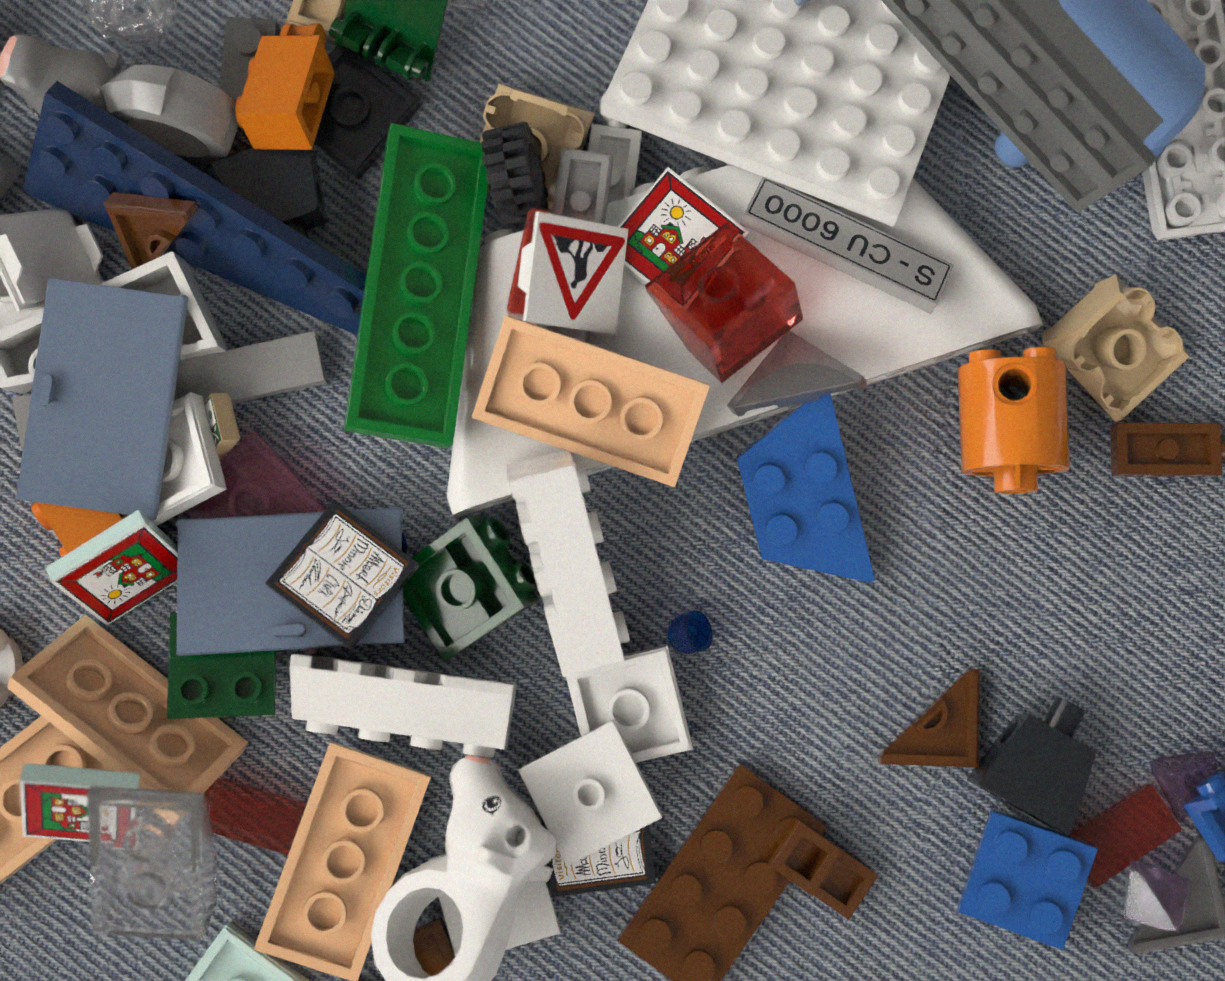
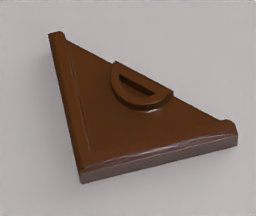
(147, 224)
(944, 732)

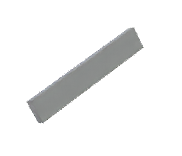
(241, 372)

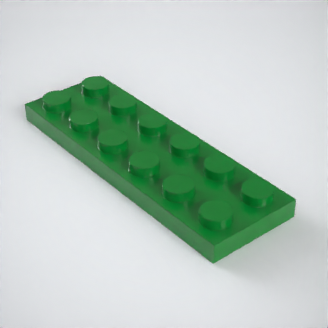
(418, 288)

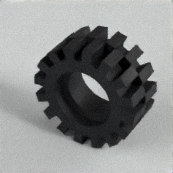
(514, 171)

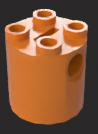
(1013, 437)

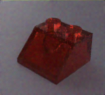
(726, 301)

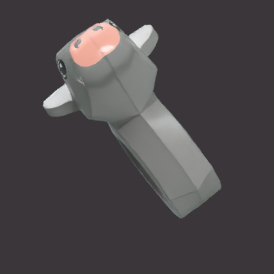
(158, 101)

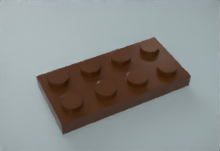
(716, 883)

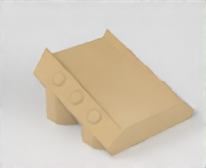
(551, 121)
(1116, 345)

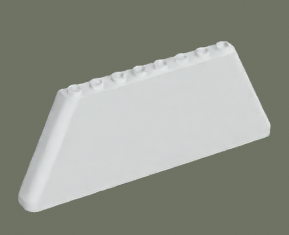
(839, 313)

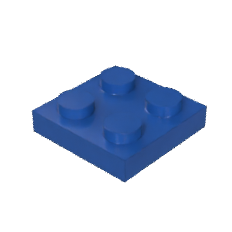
(1027, 878)

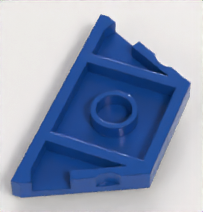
(805, 495)

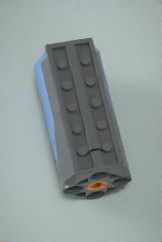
(1071, 82)

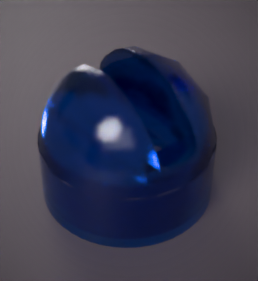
(690, 633)

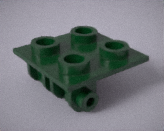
(395, 31)
(219, 683)

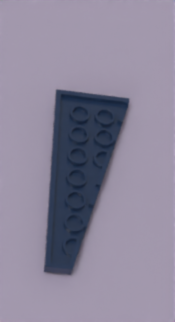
(89, 154)

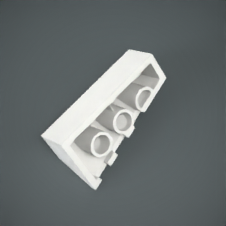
(401, 702)

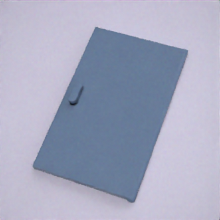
(110, 398)
(224, 590)

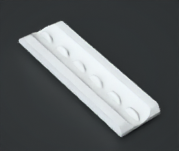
(1189, 175)

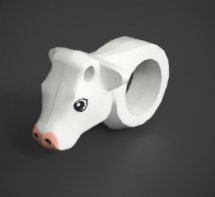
(491, 853)

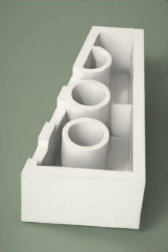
(163, 275)
(566, 561)

